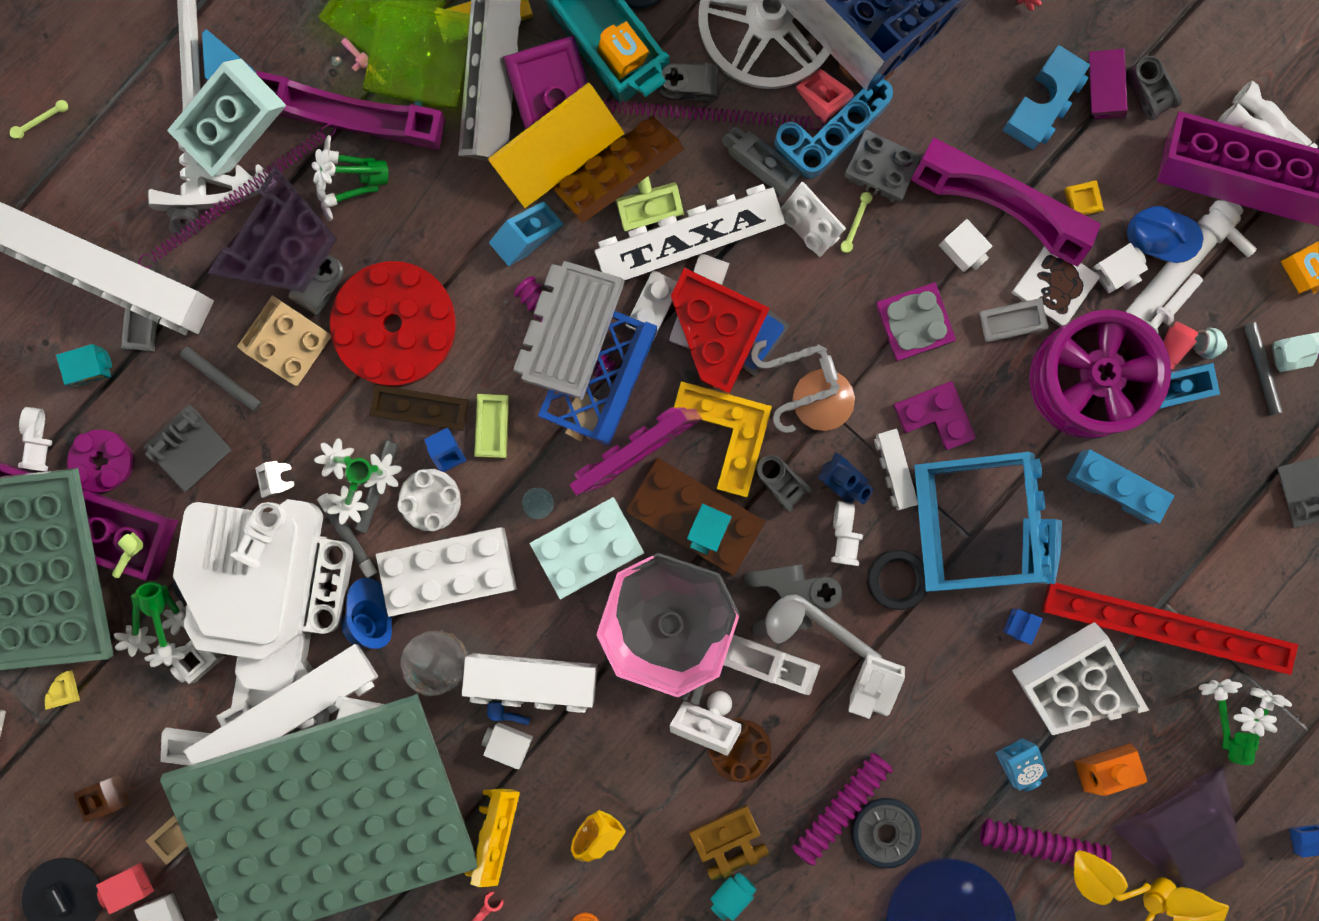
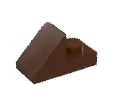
(102, 798)

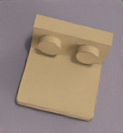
(284, 341)

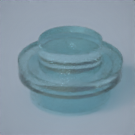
(537, 503)

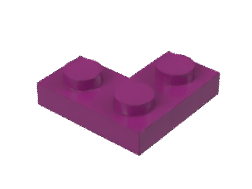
(937, 406)

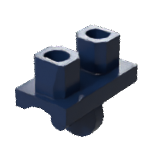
(845, 480)

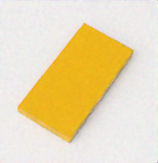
(556, 145)

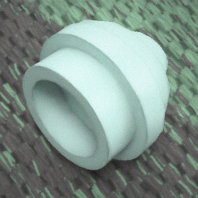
(1210, 343)

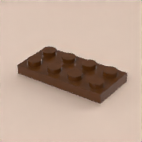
(618, 169)
(671, 502)

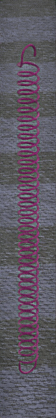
(701, 116)
(232, 203)

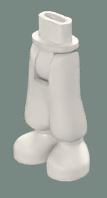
(1267, 116)

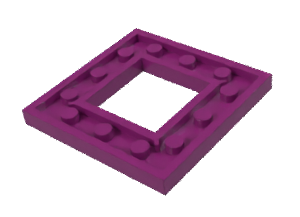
(642, 444)

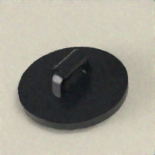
(62, 892)

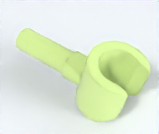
(131, 545)

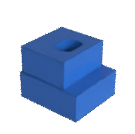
(444, 450)
(1022, 626)
(1305, 840)

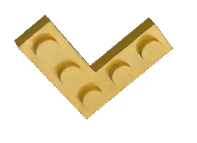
(748, 424)

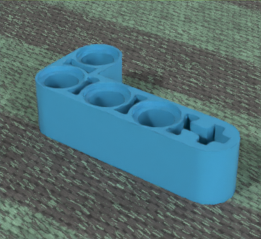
(838, 125)

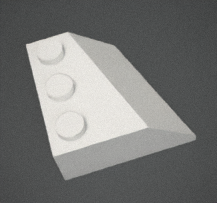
(1079, 682)

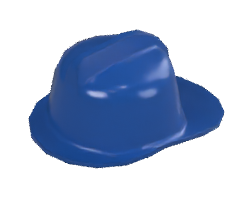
(1165, 234)
(366, 615)

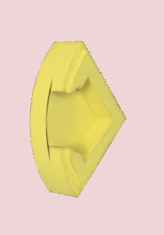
(62, 691)

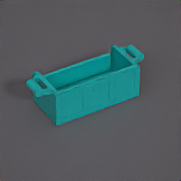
(588, 20)

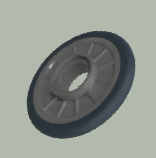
(906, 837)

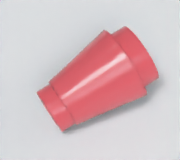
(1179, 341)

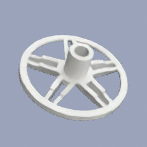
(766, 21)

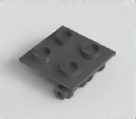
(882, 166)
(187, 448)
(1301, 490)

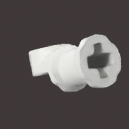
(35, 449)
(258, 535)
(847, 541)

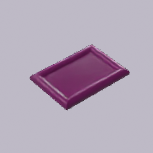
(544, 77)

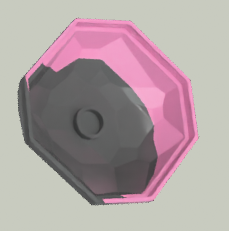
(668, 625)

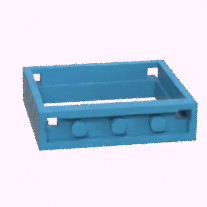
(930, 527)

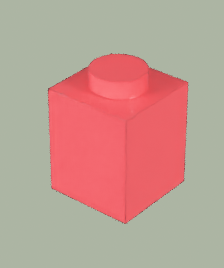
(124, 888)

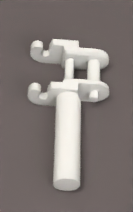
(1166, 313)

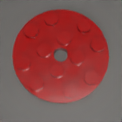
(370, 300)

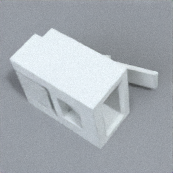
(876, 687)

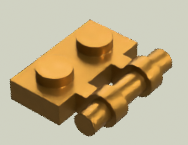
(725, 834)

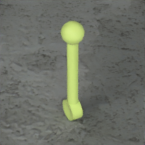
(18, 132)
(847, 246)

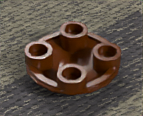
(748, 755)

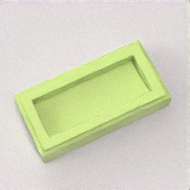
(491, 426)

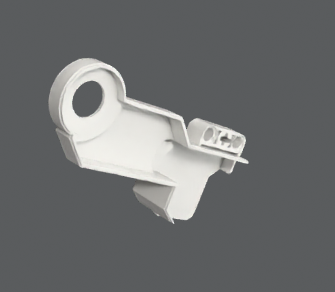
(265, 610)

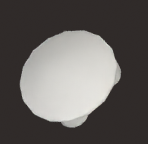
(429, 499)

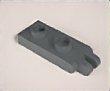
(761, 160)

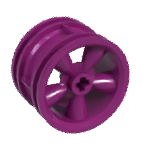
(1148, 368)

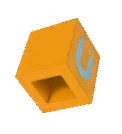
(621, 49)
(1304, 268)

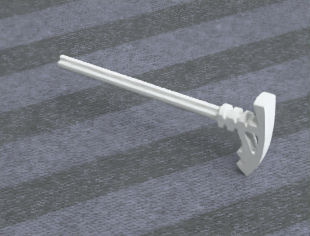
(194, 190)

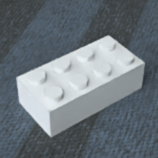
(446, 571)
(529, 680)

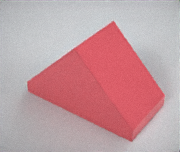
(824, 95)

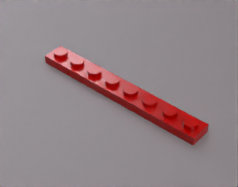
(1170, 628)

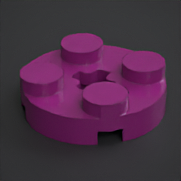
(114, 449)

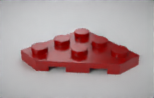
(716, 326)

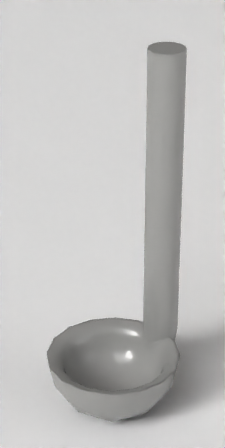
(788, 613)

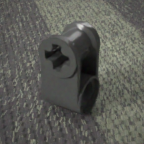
(693, 82)
(1155, 89)
(320, 287)
(783, 483)

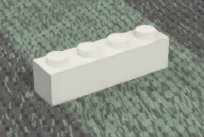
(896, 468)

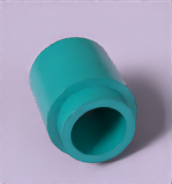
(733, 897)

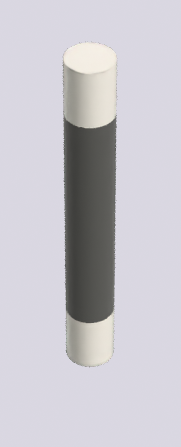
(347, 536)

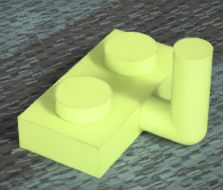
(649, 205)

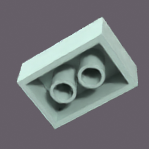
(226, 117)
(586, 548)

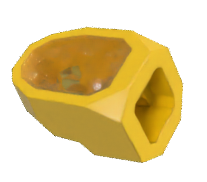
(596, 836)

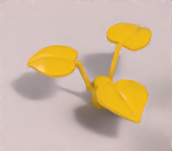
(1103, 882)

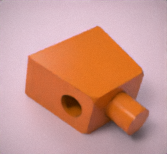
(1113, 769)

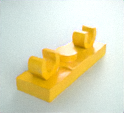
(494, 836)

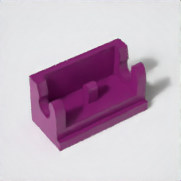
(1108, 84)

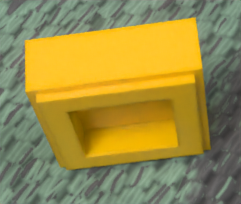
(1084, 198)

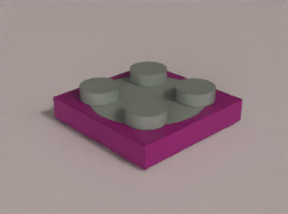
(915, 321)

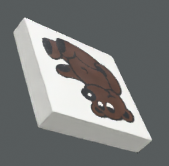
(1058, 284)

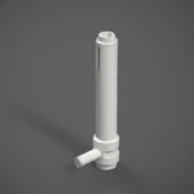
(1215, 228)

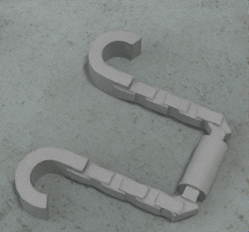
(828, 370)

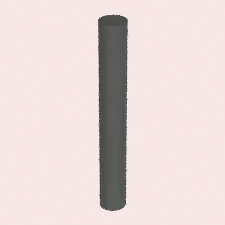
(1263, 368)
(220, 379)
(373, 494)

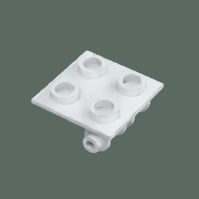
(811, 220)

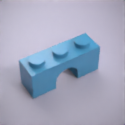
(1061, 77)
(1113, 481)

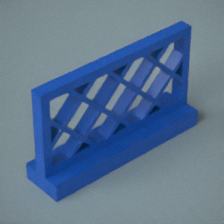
(621, 388)

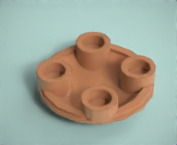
(826, 413)

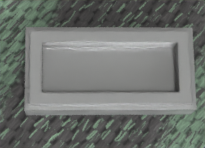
(1013, 320)
(138, 332)

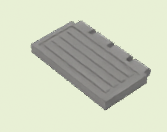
(571, 328)

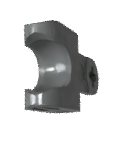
(791, 581)

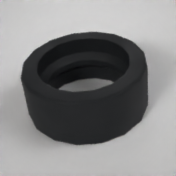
(873, 580)

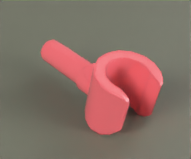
(486, 909)

